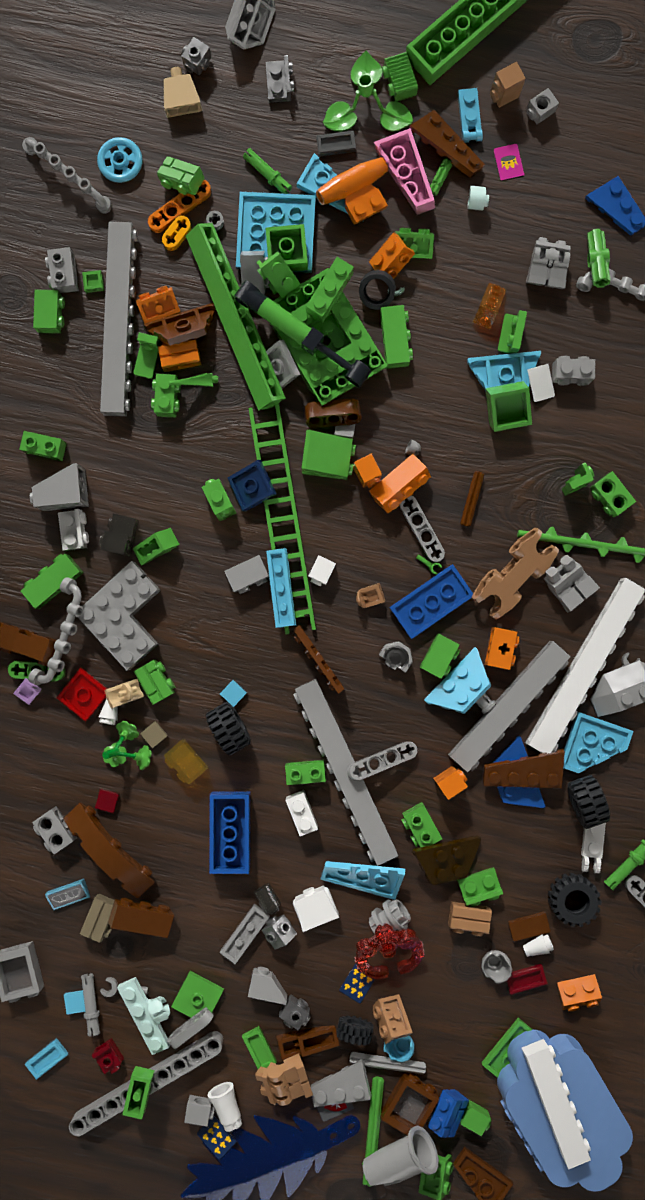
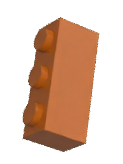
(400, 483)

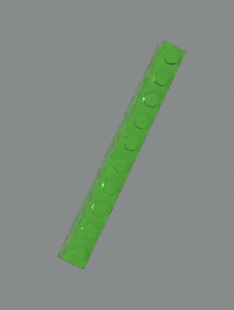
(235, 317)

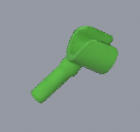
(429, 564)

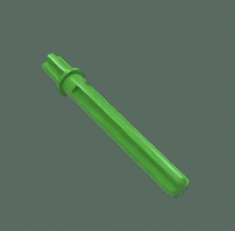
(374, 1119)

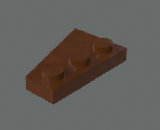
(481, 1176)

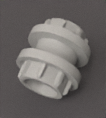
(393, 914)

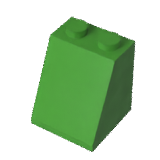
(327, 455)

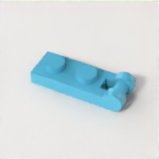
(469, 115)

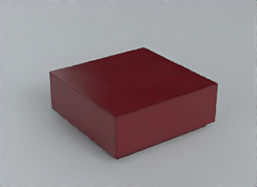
(107, 800)

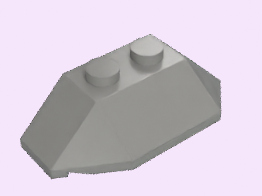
(249, 22)
(620, 689)

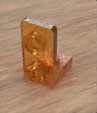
(489, 305)

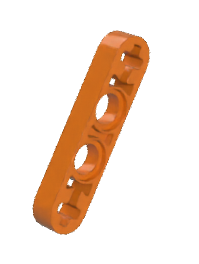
(182, 209)

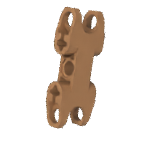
(525, 563)

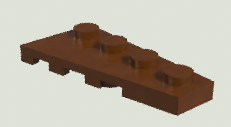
(448, 144)
(321, 666)
(534, 771)

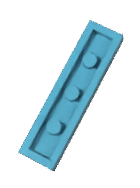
(281, 587)

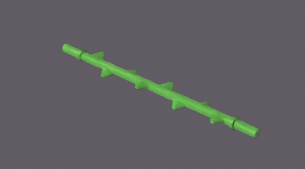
(585, 541)

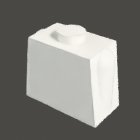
(315, 907)

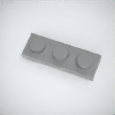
(244, 934)

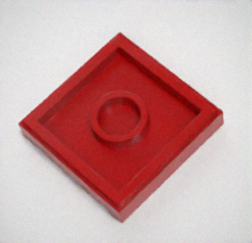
(83, 694)

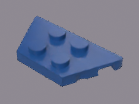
(518, 795)

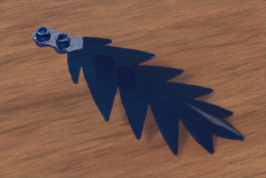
(264, 1162)

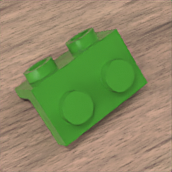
(279, 275)

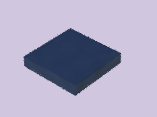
(251, 485)

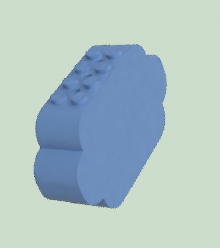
(595, 1107)

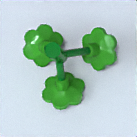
(117, 755)

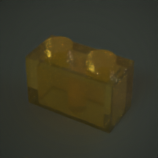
(185, 762)

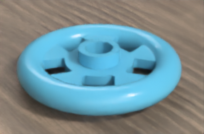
(122, 144)

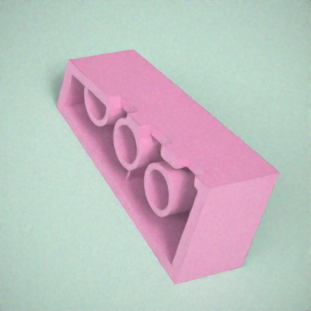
(407, 169)

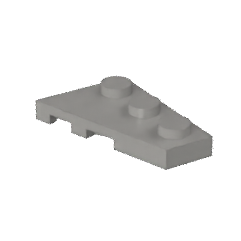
(342, 1087)

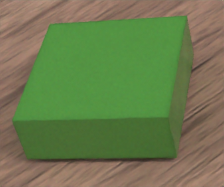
(93, 281)

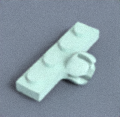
(146, 1014)

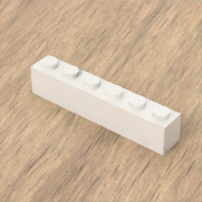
(556, 1103)

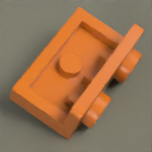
(392, 256)
(579, 992)

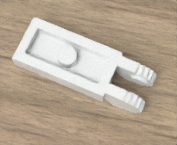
(593, 847)

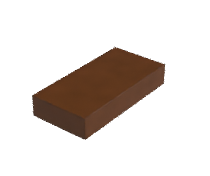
(529, 926)

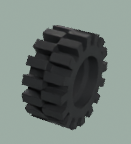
(355, 1030)

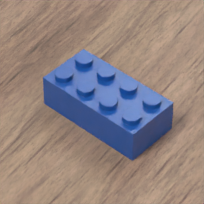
(229, 833)

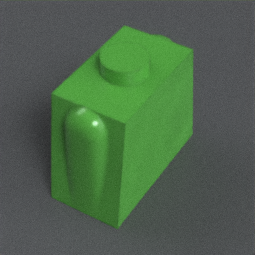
(218, 499)

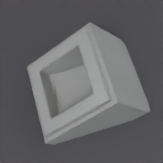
(345, 431)

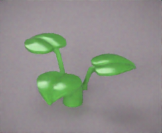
(365, 74)

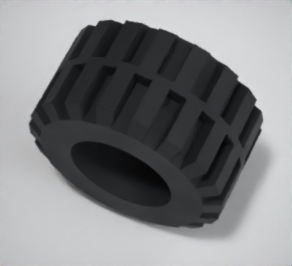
(228, 728)
(588, 801)
(580, 914)

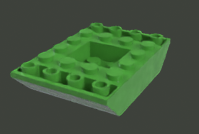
(347, 339)

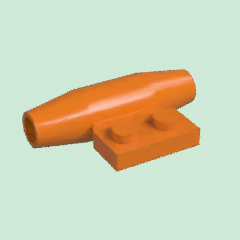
(357, 189)

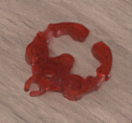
(386, 942)

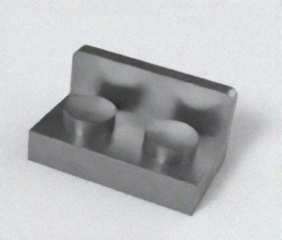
(278, 80)

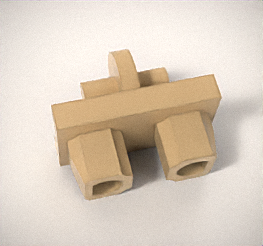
(123, 693)

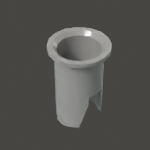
(402, 1159)

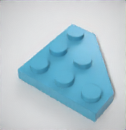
(593, 742)

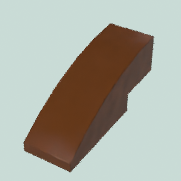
(307, 1041)

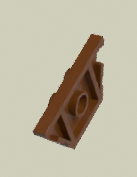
(183, 325)

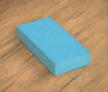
(46, 1058)

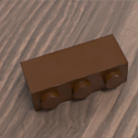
(141, 917)

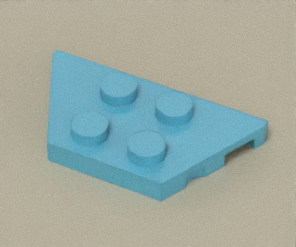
(504, 368)
(462, 685)

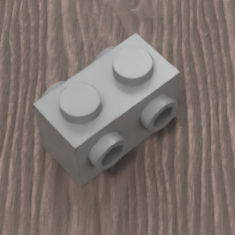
(62, 270)
(573, 370)

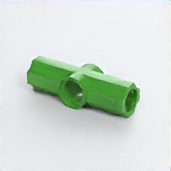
(598, 258)

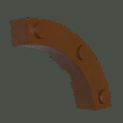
(26, 643)
(107, 851)

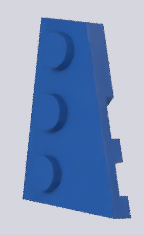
(618, 204)

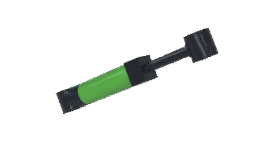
(309, 338)

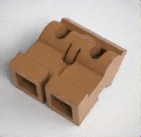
(284, 1081)

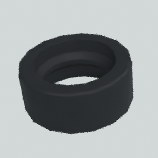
(377, 274)

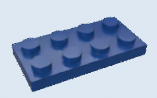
(431, 601)

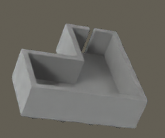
(112, 611)

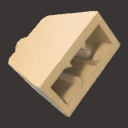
(180, 94)

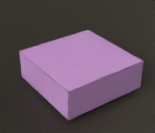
(27, 691)

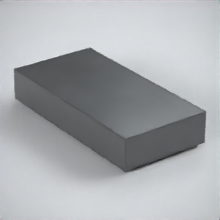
(336, 143)

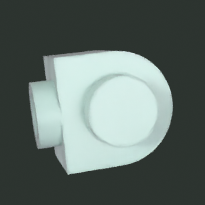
(477, 198)

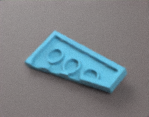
(367, 878)

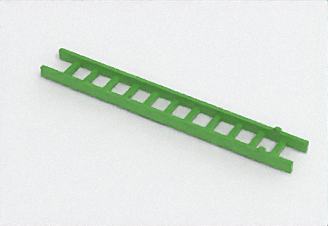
(300, 613)

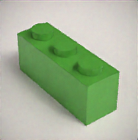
(329, 289)
(396, 336)
(48, 582)

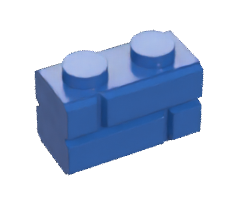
(448, 1113)

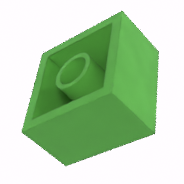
(290, 244)

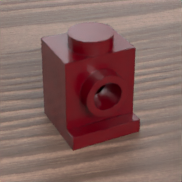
(111, 1051)

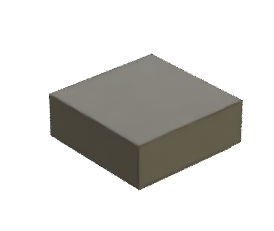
(154, 734)

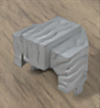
(397, 655)

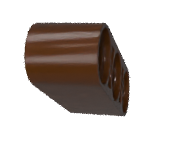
(333, 413)

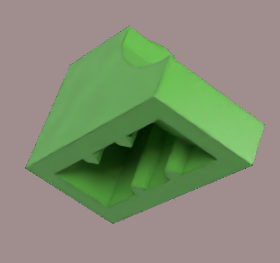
(155, 546)

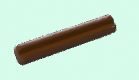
(472, 498)

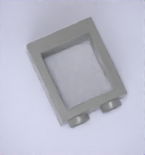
(19, 972)

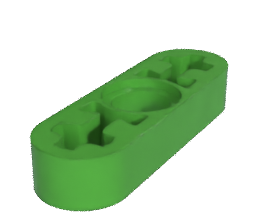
(23, 664)

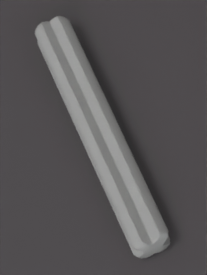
(386, 1063)

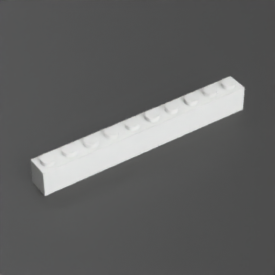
(586, 666)

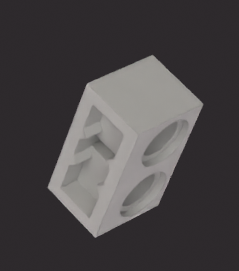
(58, 828)

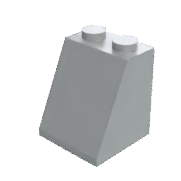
(62, 490)

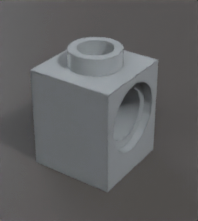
(543, 99)
(199, 1110)

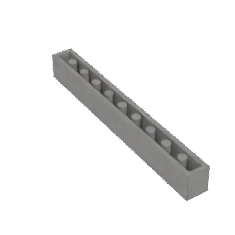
(118, 319)
(339, 757)

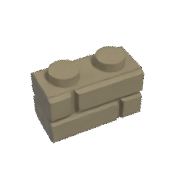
(96, 923)

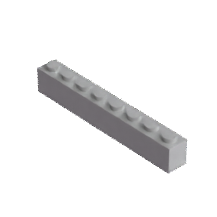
(509, 706)

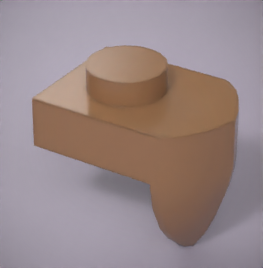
(370, 596)

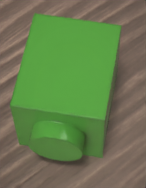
(476, 1118)

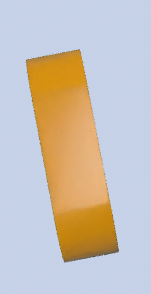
(173, 230)

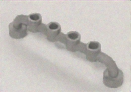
(32, 147)
(624, 285)
(68, 628)

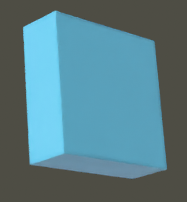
(233, 693)
(74, 1002)

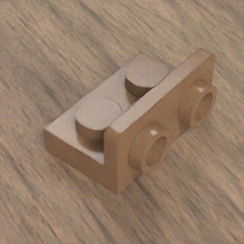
(391, 1018)

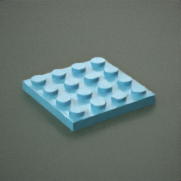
(273, 210)

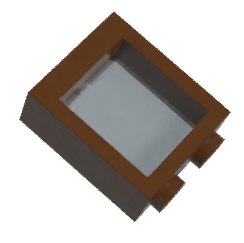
(409, 1103)

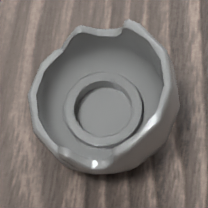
(496, 966)

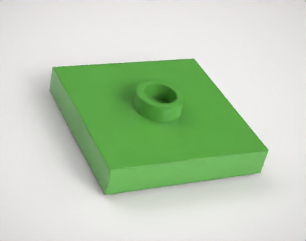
(196, 995)

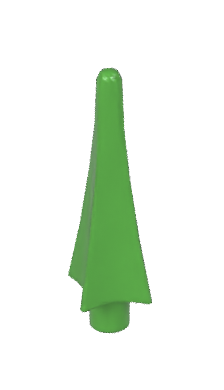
(200, 380)

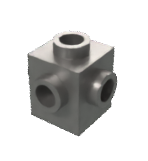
(196, 56)
(279, 931)
(295, 1012)

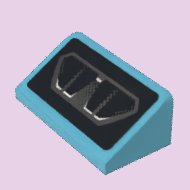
(68, 894)

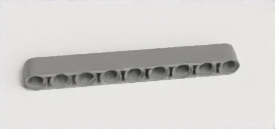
(169, 1065)

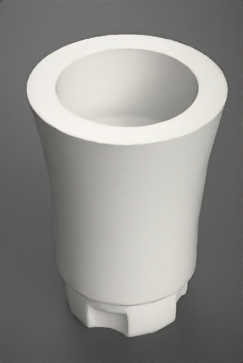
(226, 1106)

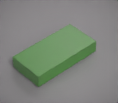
(259, 1047)

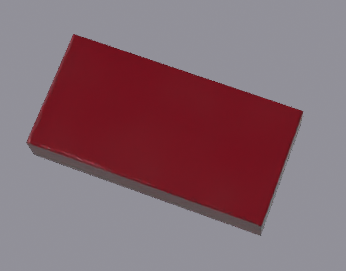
(526, 979)

